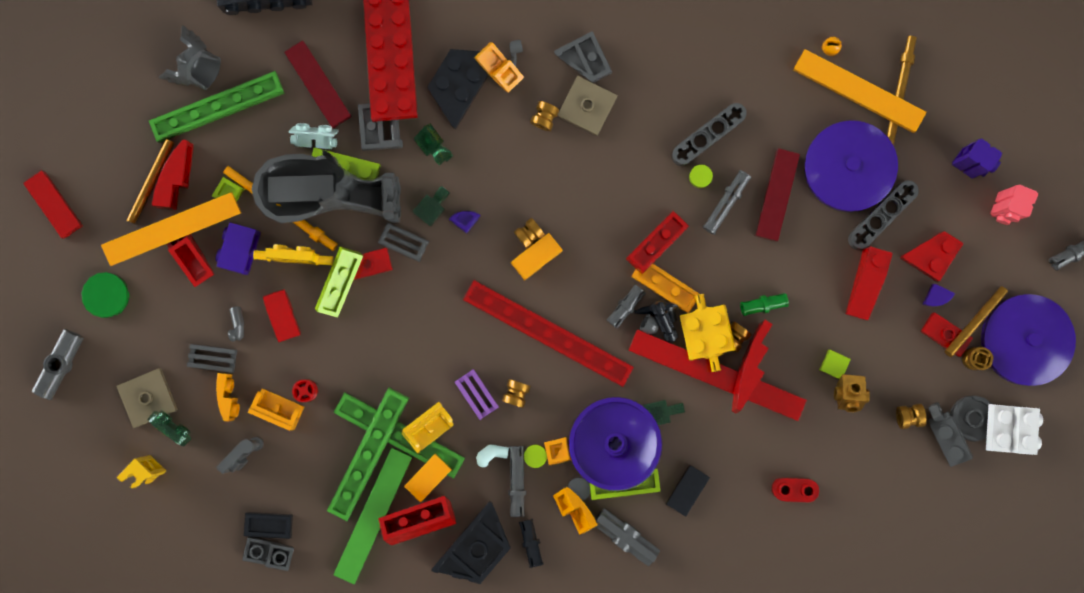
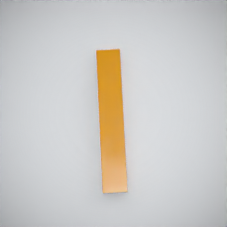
(859, 91)
(171, 229)

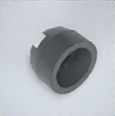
(649, 324)

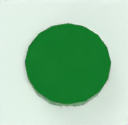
(105, 295)

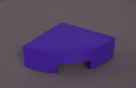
(465, 220)
(937, 296)

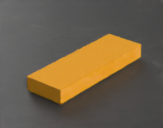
(667, 287)

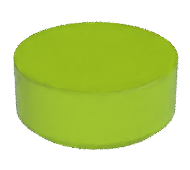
(700, 176)
(535, 456)

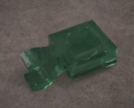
(431, 142)
(429, 208)
(662, 412)

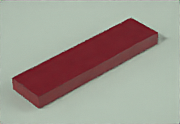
(317, 84)
(777, 195)

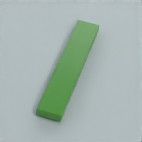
(216, 107)
(362, 415)
(368, 454)
(375, 507)

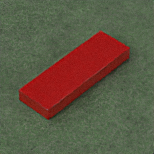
(53, 204)
(657, 242)

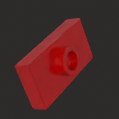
(374, 263)
(943, 332)

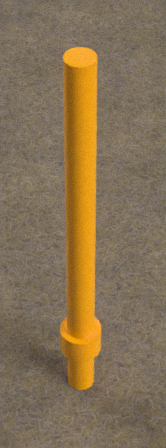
(315, 233)

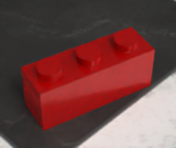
(417, 520)

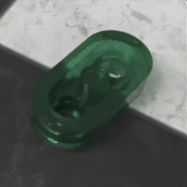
(163, 423)

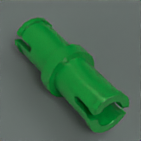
(764, 304)

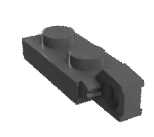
(949, 436)

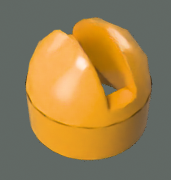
(832, 50)

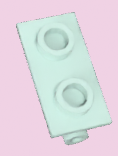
(304, 134)

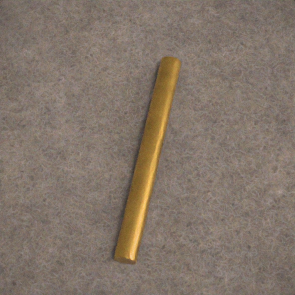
(150, 181)
(976, 321)

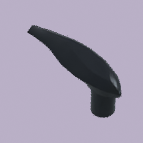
(669, 307)

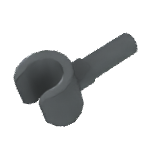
(515, 47)

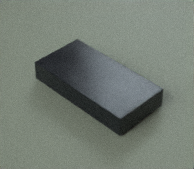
(687, 490)
(268, 525)

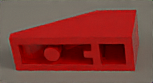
(868, 282)

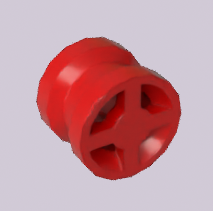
(301, 392)

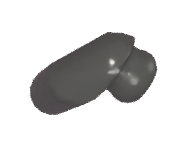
(238, 324)

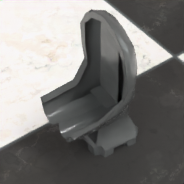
(320, 185)

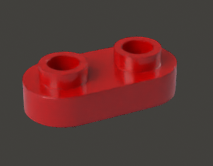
(795, 489)

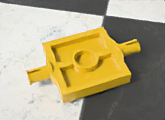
(301, 255)
(707, 332)

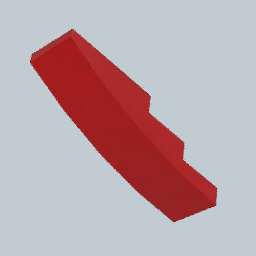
(748, 373)

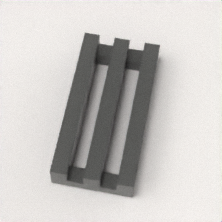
(421, 250)
(192, 356)

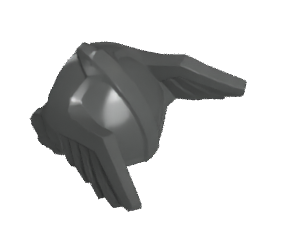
(194, 64)

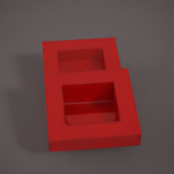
(281, 315)

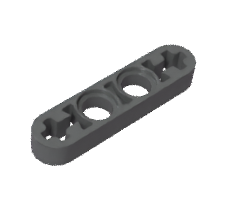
(707, 132)
(884, 216)

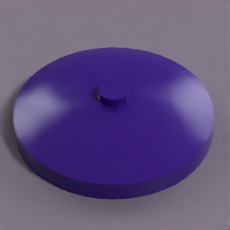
(851, 166)
(1029, 339)
(615, 444)

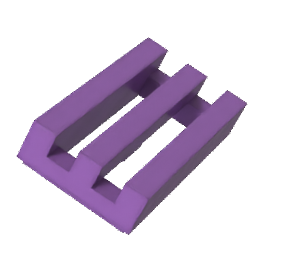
(486, 410)

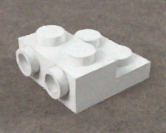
(1013, 429)

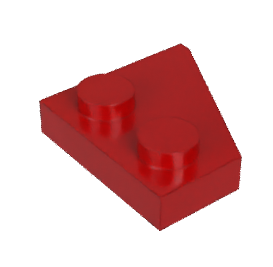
(934, 255)

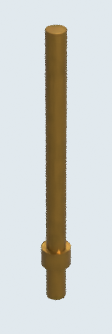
(907, 59)

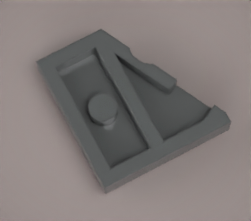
(585, 57)

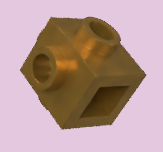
(851, 393)

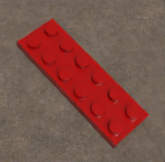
(390, 60)

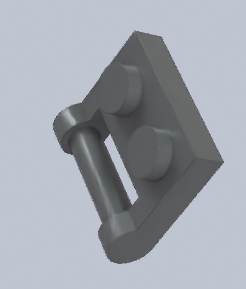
(373, 132)
(237, 457)

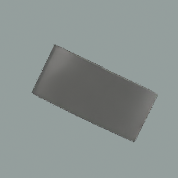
(268, 553)

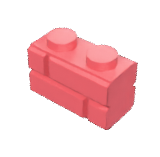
(1014, 204)

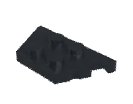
(457, 84)
(476, 549)

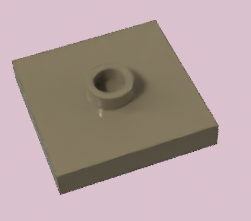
(587, 106)
(145, 395)

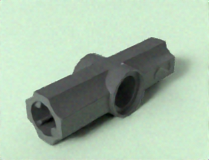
(51, 377)
(626, 537)

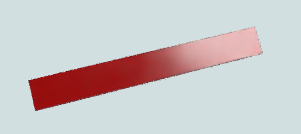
(548, 333)
(700, 369)

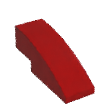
(174, 176)
(190, 259)

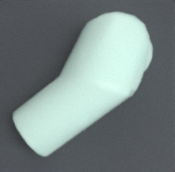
(489, 452)

